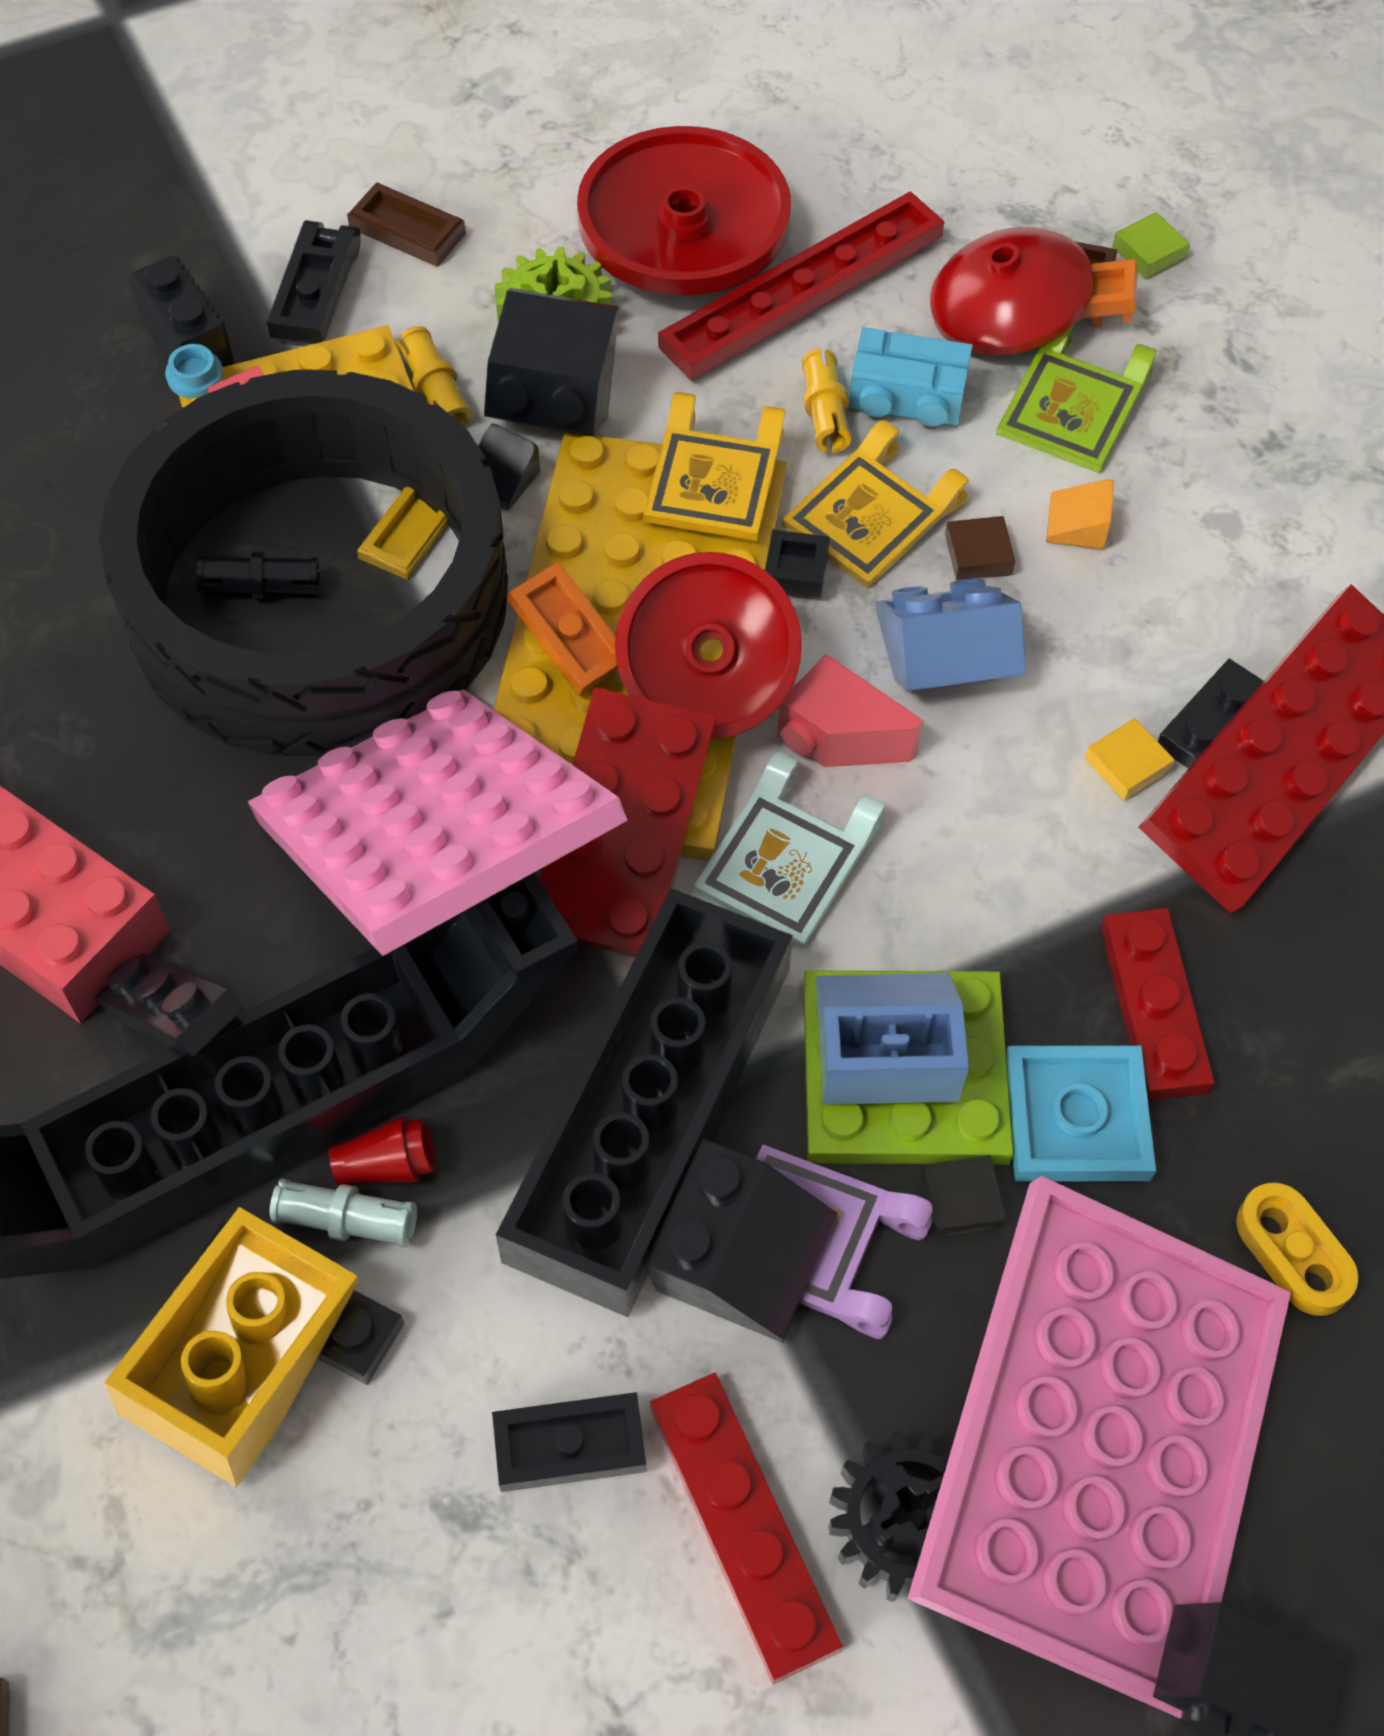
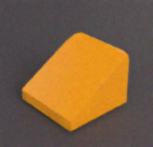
(1081, 515)

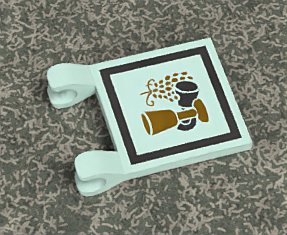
(783, 861)

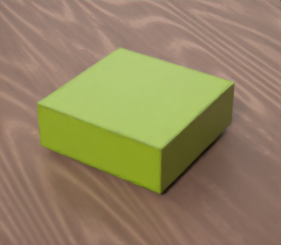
(1152, 244)

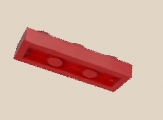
(1157, 1003)

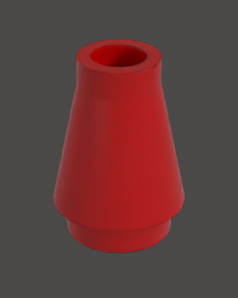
(387, 1154)

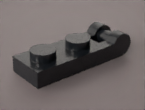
(313, 282)

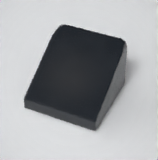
(511, 460)

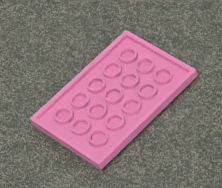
(432, 817)
(1101, 1442)

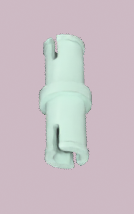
(343, 1212)

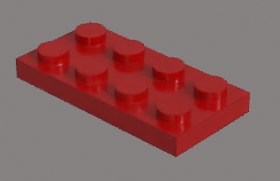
(655, 765)

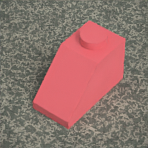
(846, 720)

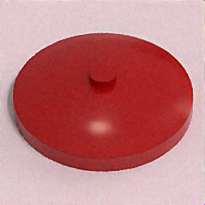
(683, 210)

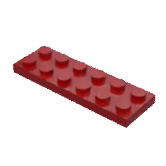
(1278, 756)

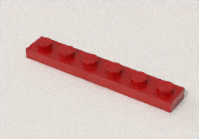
(800, 285)

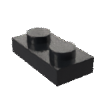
(1208, 712)
(568, 1442)

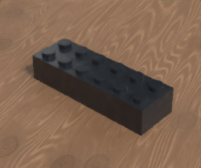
(645, 1101)

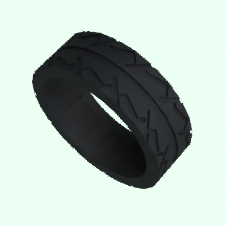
(277, 433)

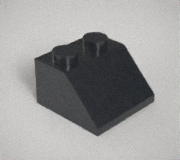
(552, 362)
(740, 1241)

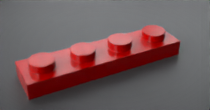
(745, 1528)

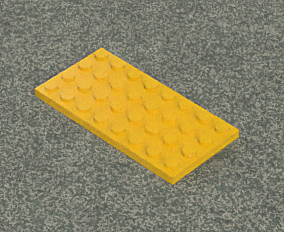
(607, 549)

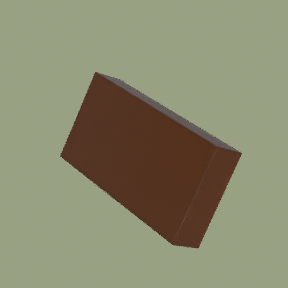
(407, 224)

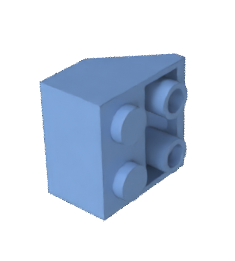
(952, 635)
(890, 1038)

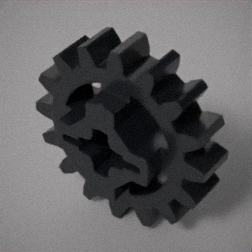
(891, 1487)

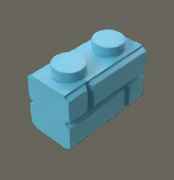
(909, 377)

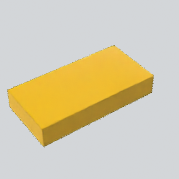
(403, 535)

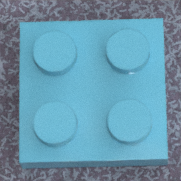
(1079, 1113)

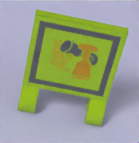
(1073, 405)

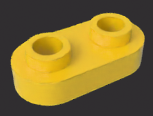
(1299, 1249)

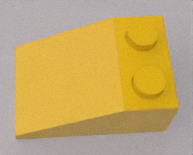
(232, 1346)

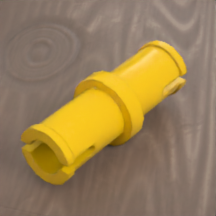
(432, 374)
(826, 401)

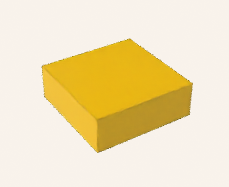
(1129, 759)

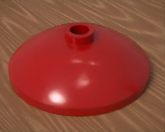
(1012, 290)
(704, 600)

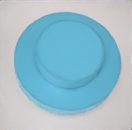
(193, 370)

